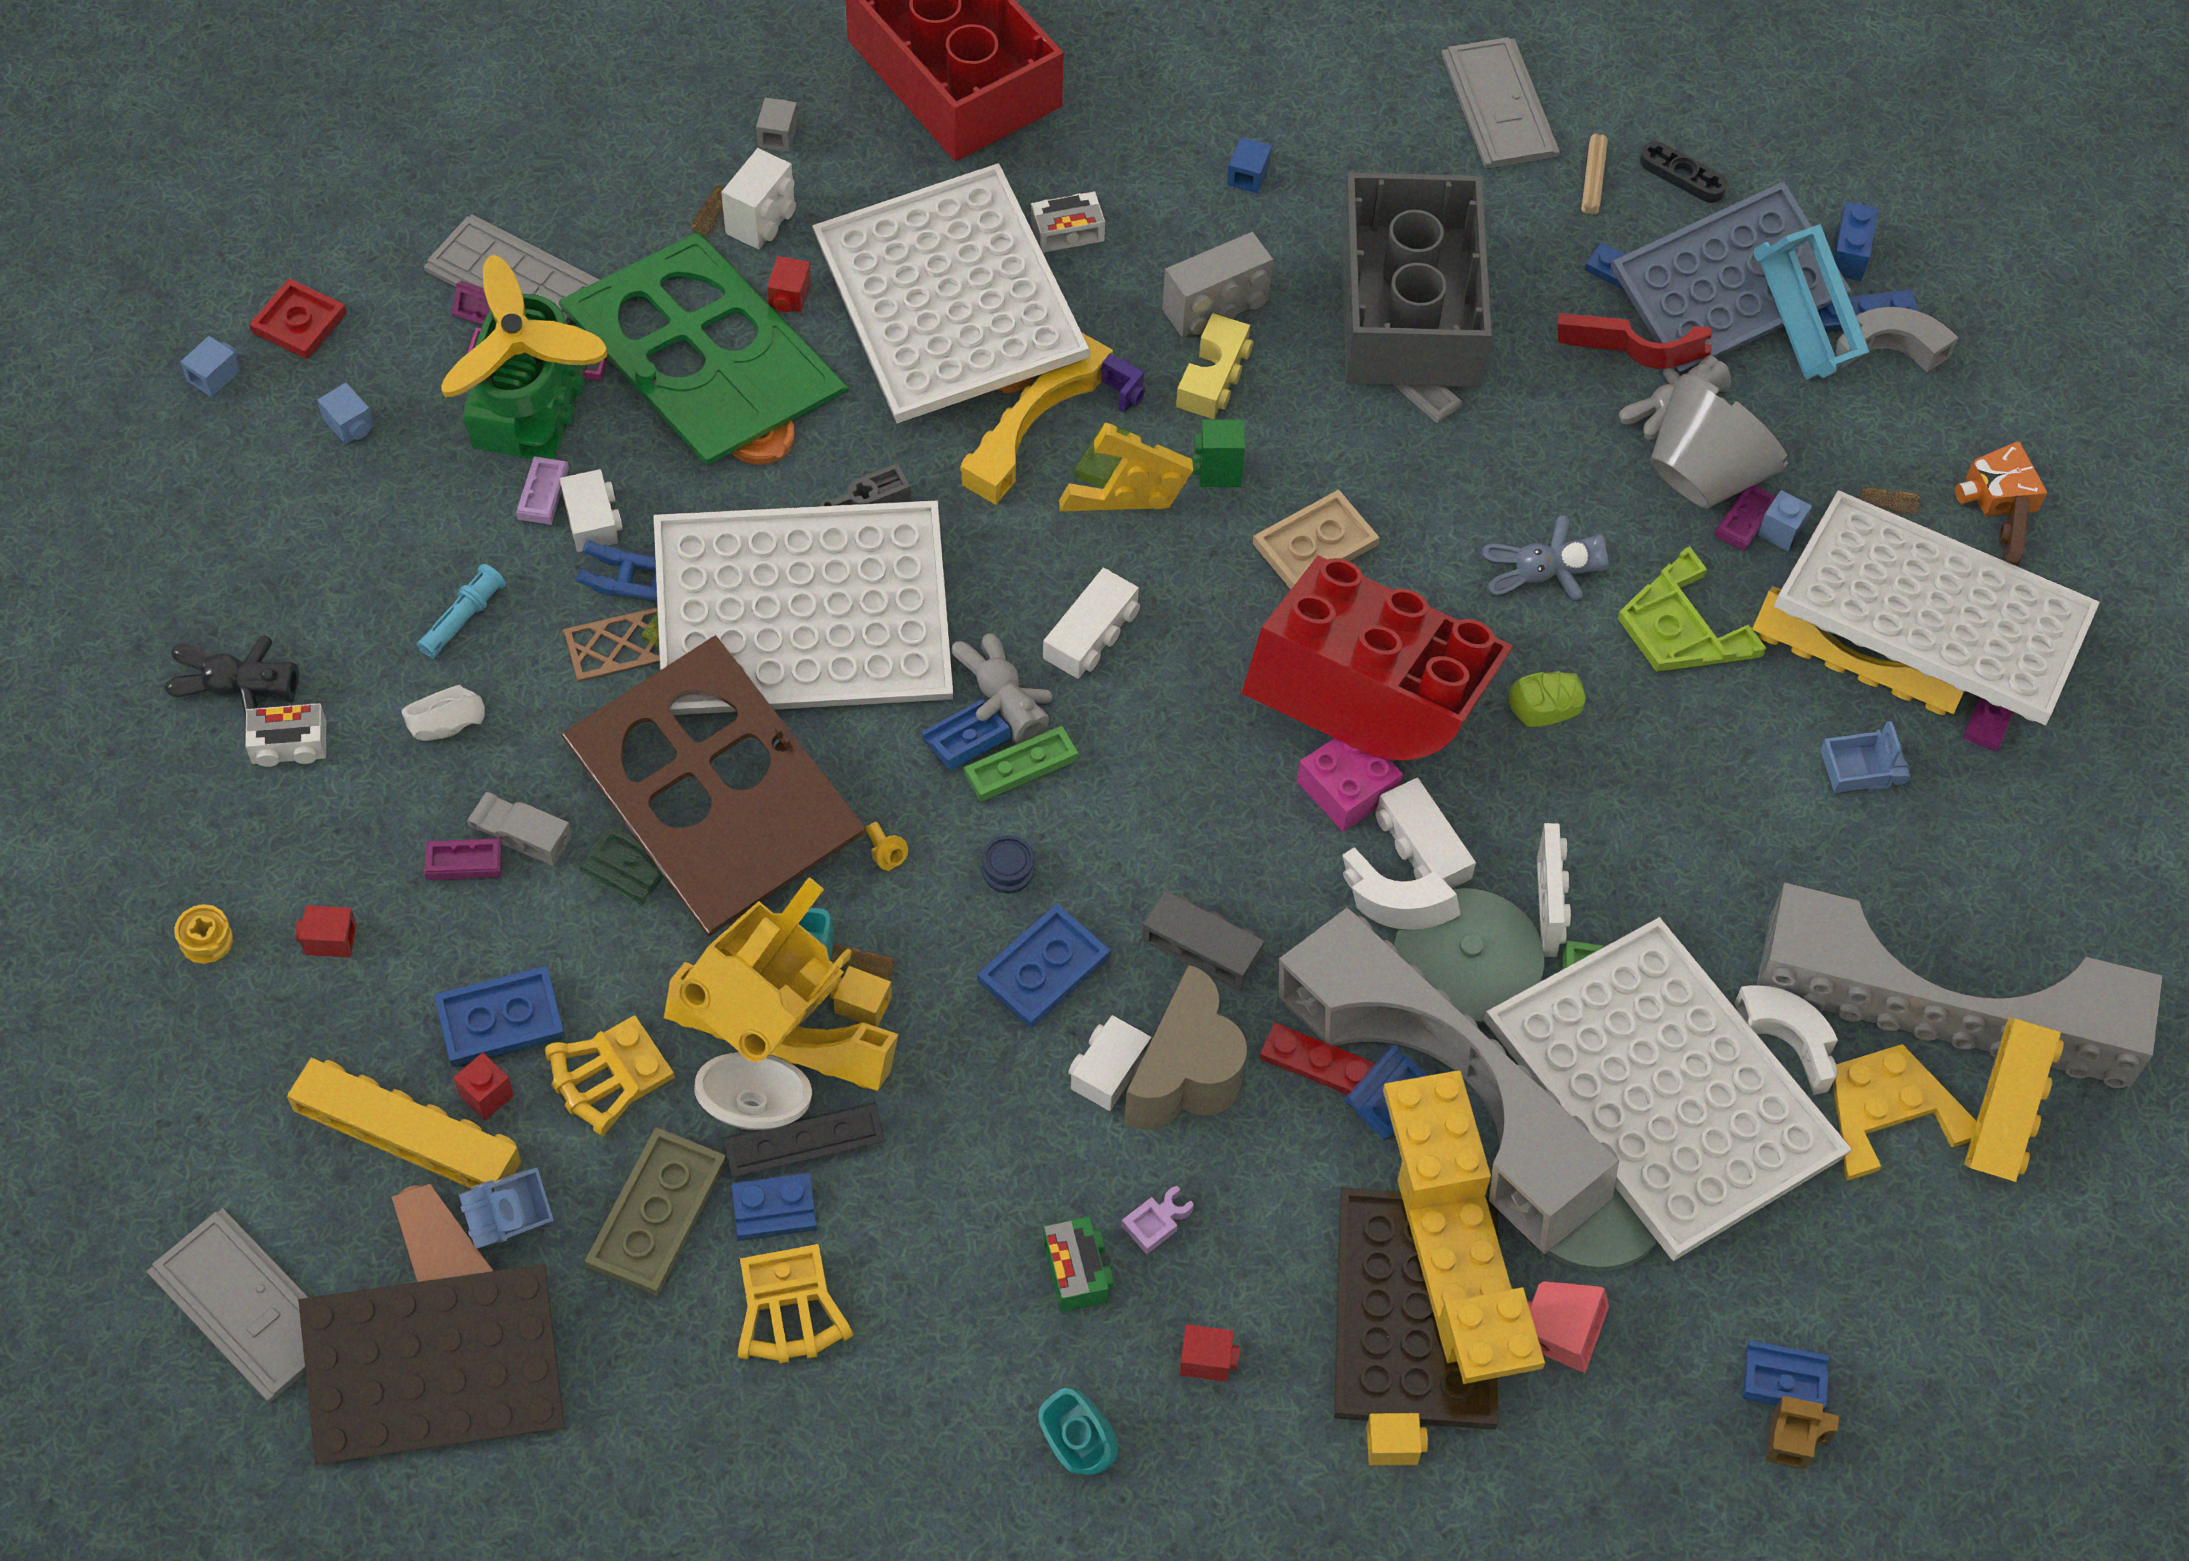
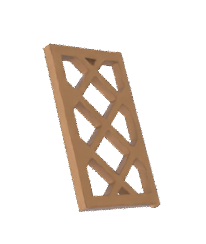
(609, 665)

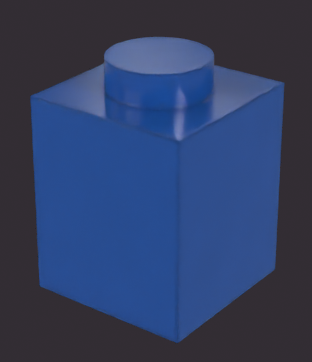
(1249, 165)

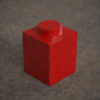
(789, 284)
(327, 931)
(483, 1086)
(1208, 1353)

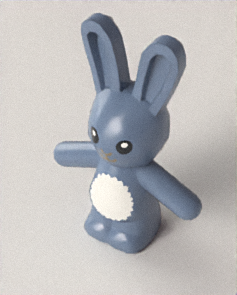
(1541, 562)

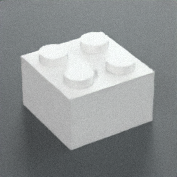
(758, 199)

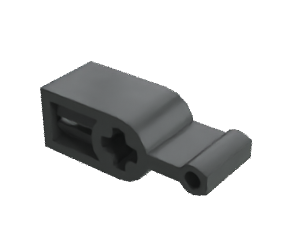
(882, 486)

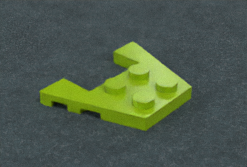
(1671, 628)

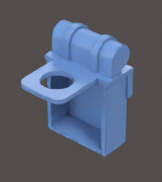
(1865, 761)
(505, 1207)

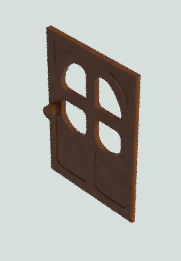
(752, 836)

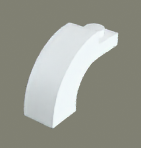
(1396, 903)
(1796, 1022)

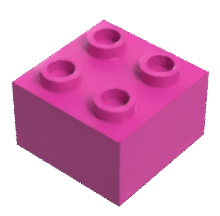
(1346, 781)

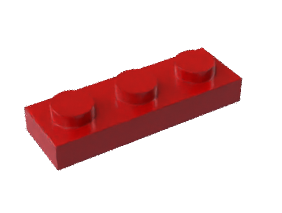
(1314, 1059)

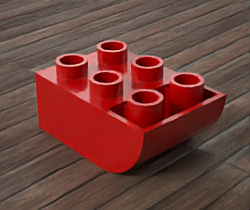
(1371, 663)

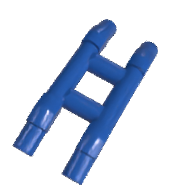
(623, 584)

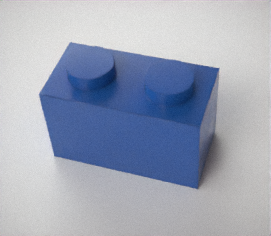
(1854, 239)

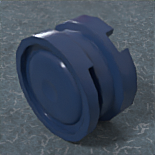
(1008, 864)

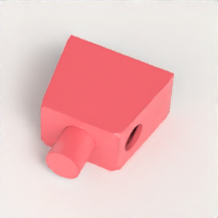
(1568, 1321)

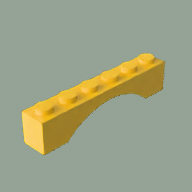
(993, 465)
(1810, 640)
(850, 1053)

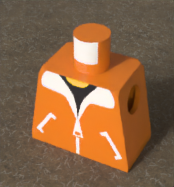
(1999, 478)

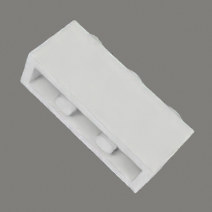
(1091, 623)
(1424, 834)

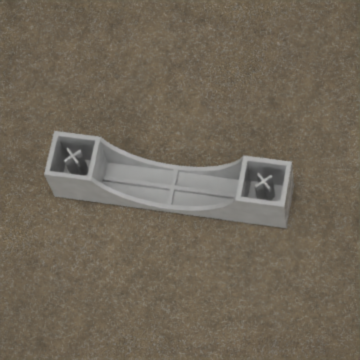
(1834, 961)
(1360, 990)

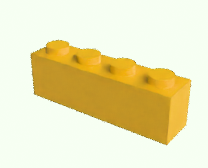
(2013, 1098)

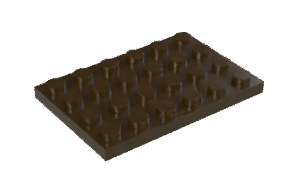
(1387, 1328)
(430, 1363)

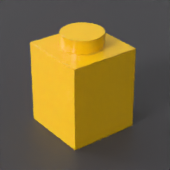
(861, 996)
(1395, 1439)

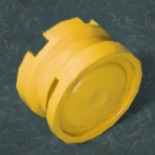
(203, 934)

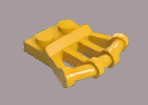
(629, 1056)
(784, 1280)

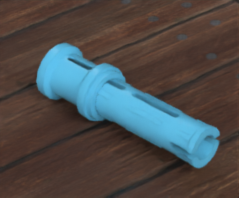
(470, 599)

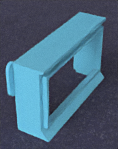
(1798, 307)

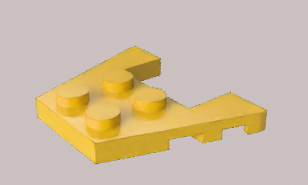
(1141, 480)
(1887, 1091)

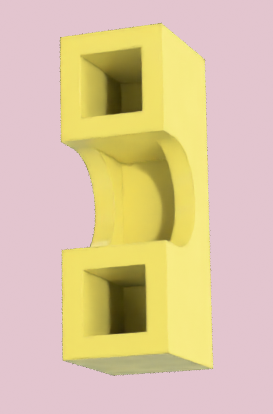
(1206, 388)

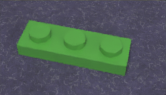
(1021, 763)

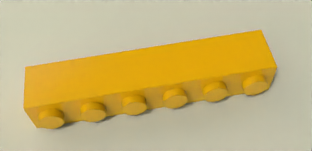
(402, 1126)

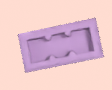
(542, 490)

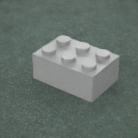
(1217, 282)

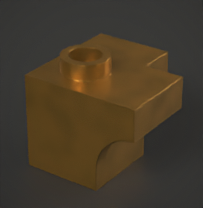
(1796, 1430)

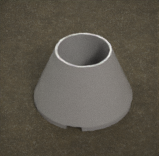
(1712, 446)

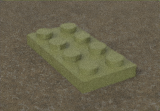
(656, 1211)

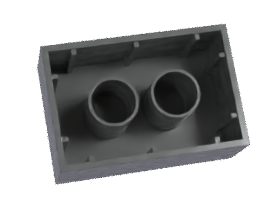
(1415, 279)

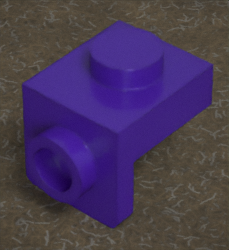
(1124, 378)

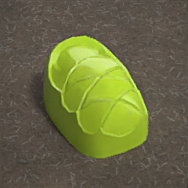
(1547, 698)

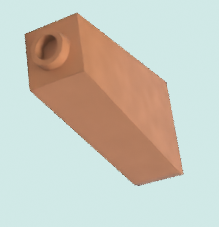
(434, 1237)

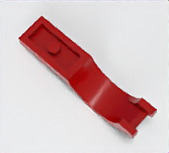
(1618, 335)

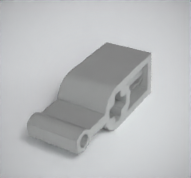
(522, 827)

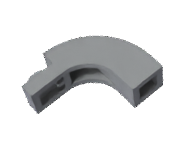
(1904, 330)

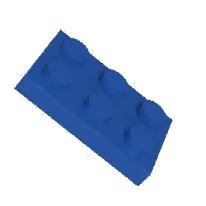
(1043, 965)
(499, 1016)

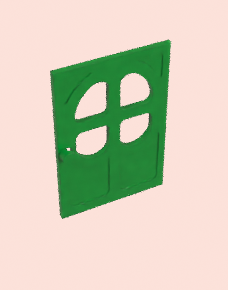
(736, 391)

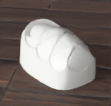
(443, 713)

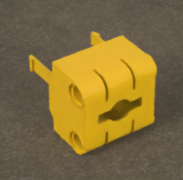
(745, 974)

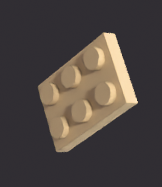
(1323, 529)

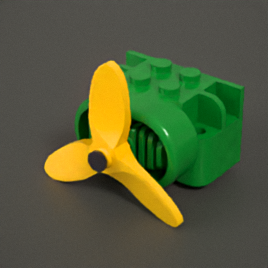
(521, 370)

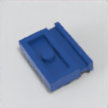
(964, 736)
(1368, 1094)
(773, 1206)
(1784, 1371)

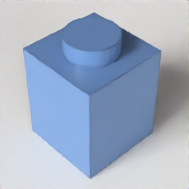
(210, 366)
(346, 413)
(1784, 520)

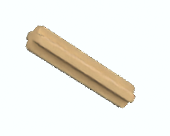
(1594, 174)

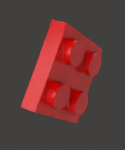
(298, 318)

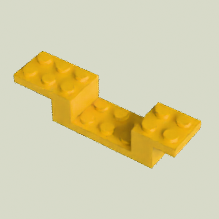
(1444, 1193)

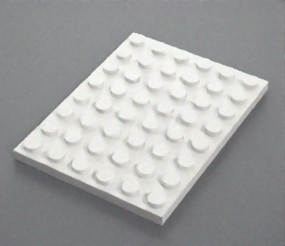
(949, 293)
(809, 601)
(1939, 606)
(1671, 1083)

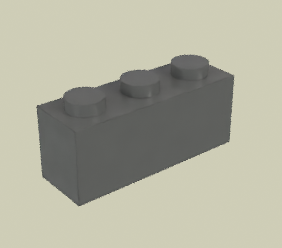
(1203, 939)

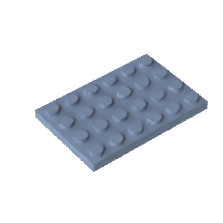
(1711, 275)

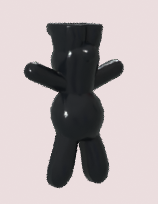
(227, 675)

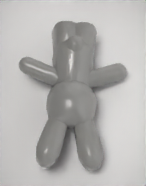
(1708, 369)
(1000, 683)

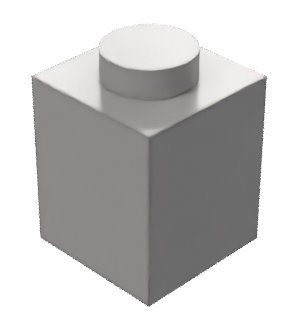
(777, 124)

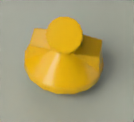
(887, 851)

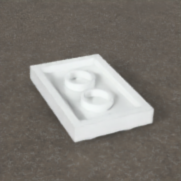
(1552, 885)

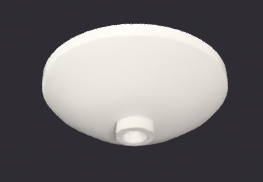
(752, 1093)

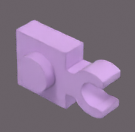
(1154, 1223)

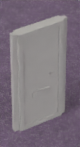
(1499, 102)
(536, 271)
(237, 1301)

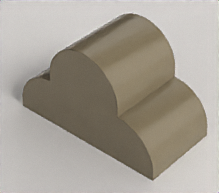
(1191, 1061)

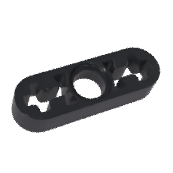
(1681, 161)

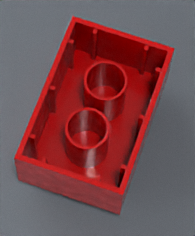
(961, 65)

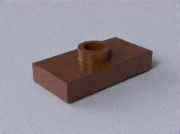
(2014, 531)

